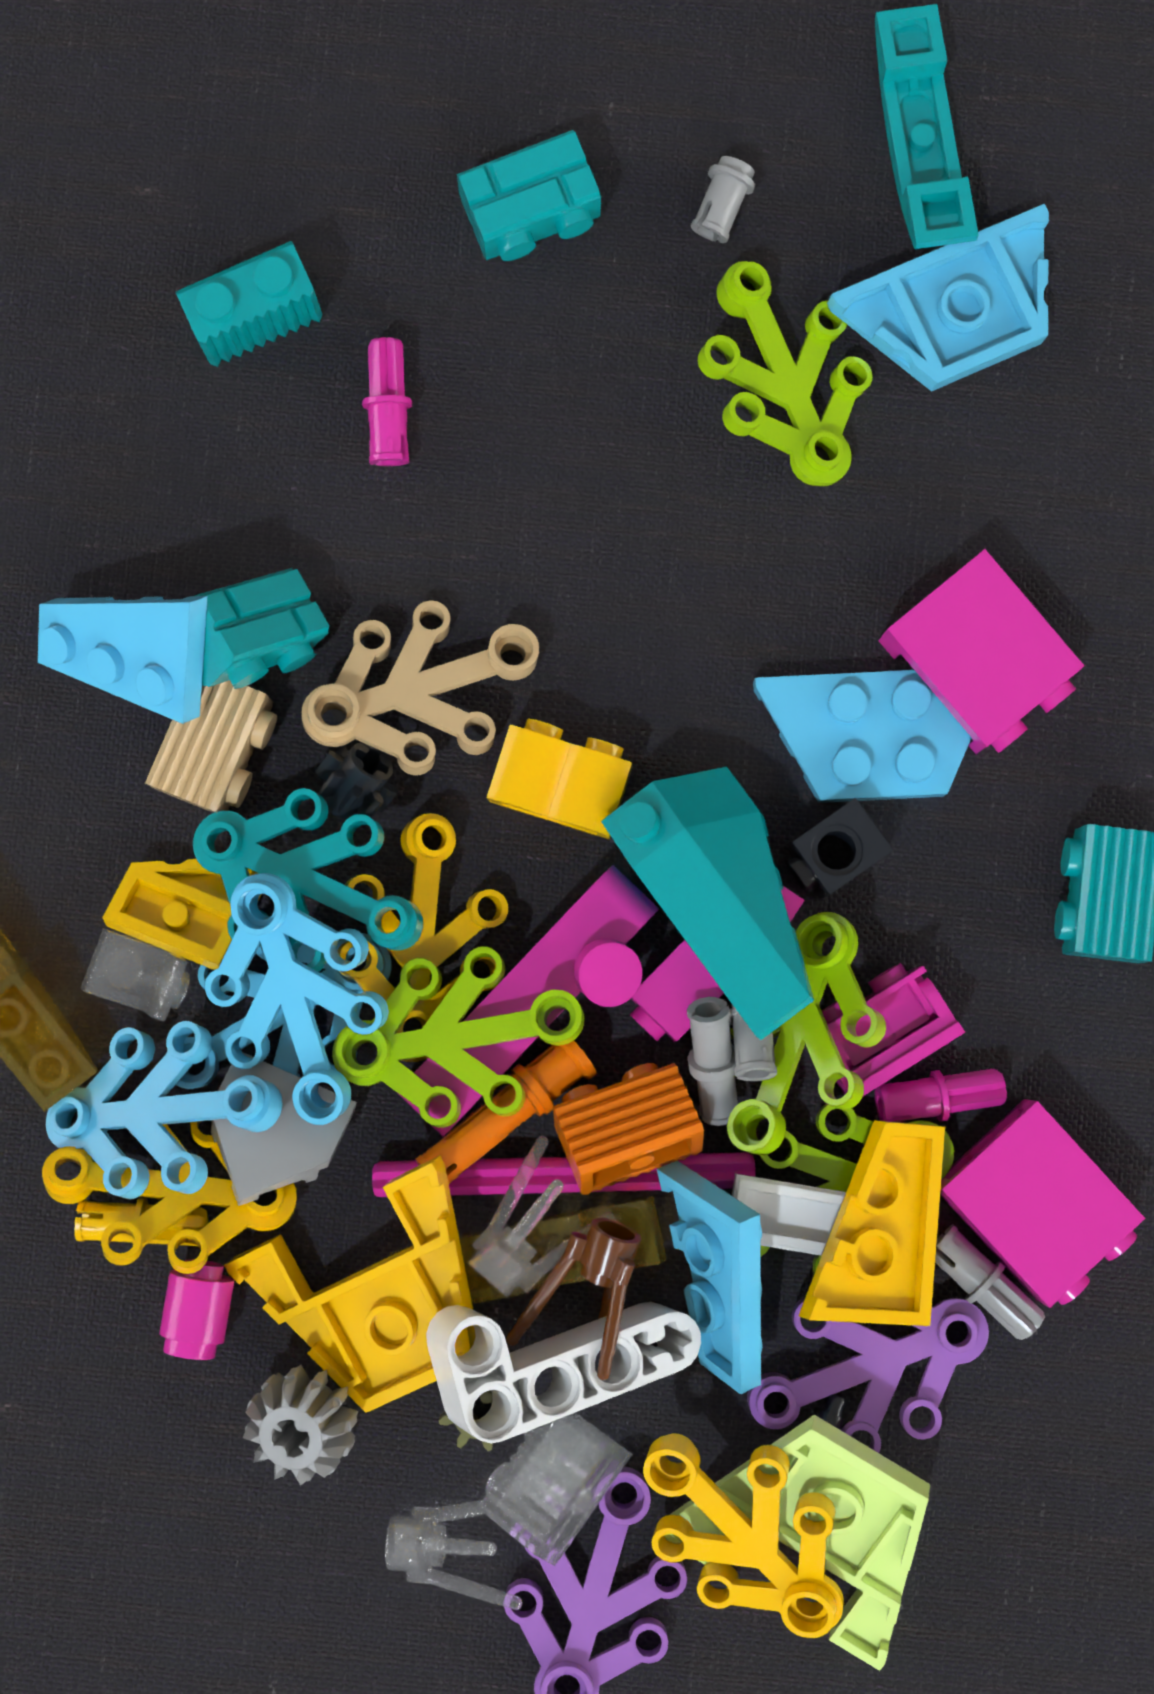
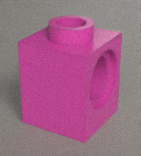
(669, 991)

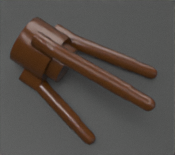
(608, 1262)

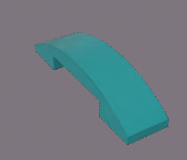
(920, 128)

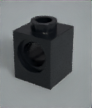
(858, 832)

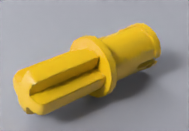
(99, 1215)

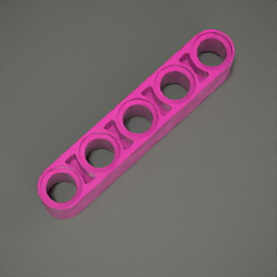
(606, 910)

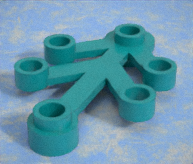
(299, 865)

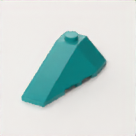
(713, 874)

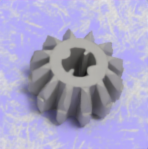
(300, 1424)

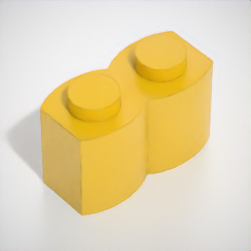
(558, 778)

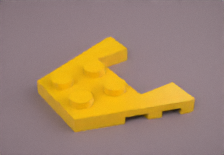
(375, 1321)

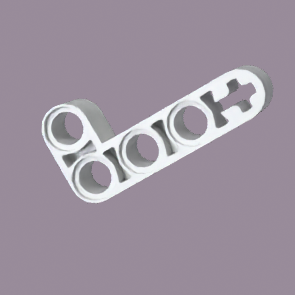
(568, 1354)

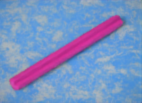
(497, 1174)

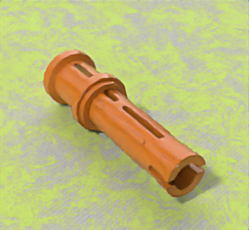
(543, 1083)

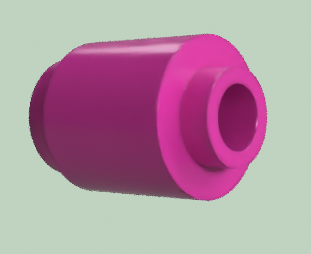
(196, 1312)

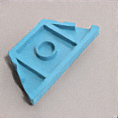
(958, 303)
(866, 734)

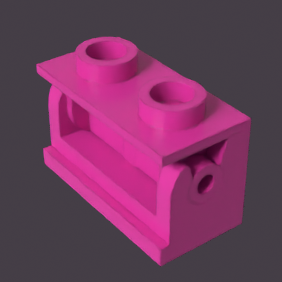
(915, 1027)

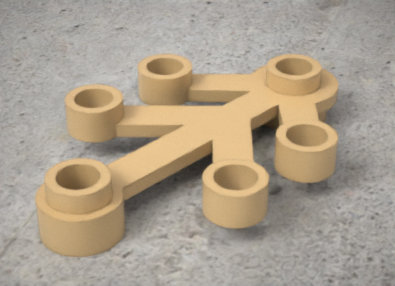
(412, 691)

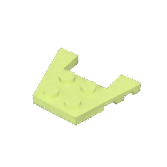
(872, 1531)

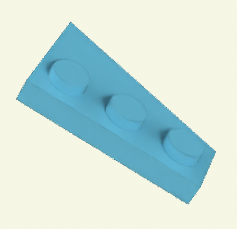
(724, 1260)

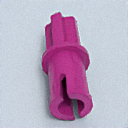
(387, 403)
(940, 1095)

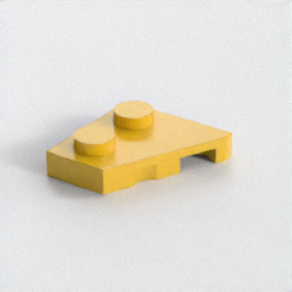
(174, 909)

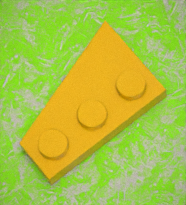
(885, 1233)

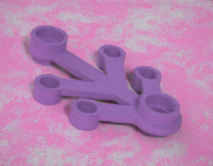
(882, 1364)
(593, 1607)

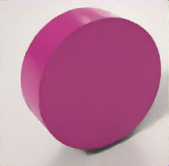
(607, 972)

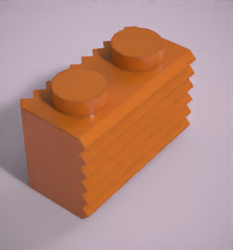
(627, 1126)

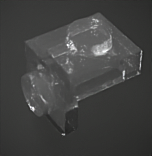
(136, 975)

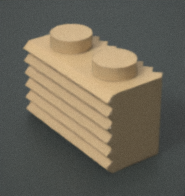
(209, 755)

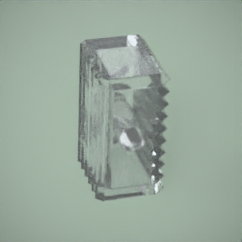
(553, 1484)

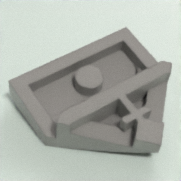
(284, 1152)

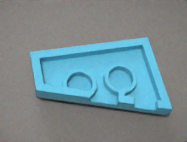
(130, 648)

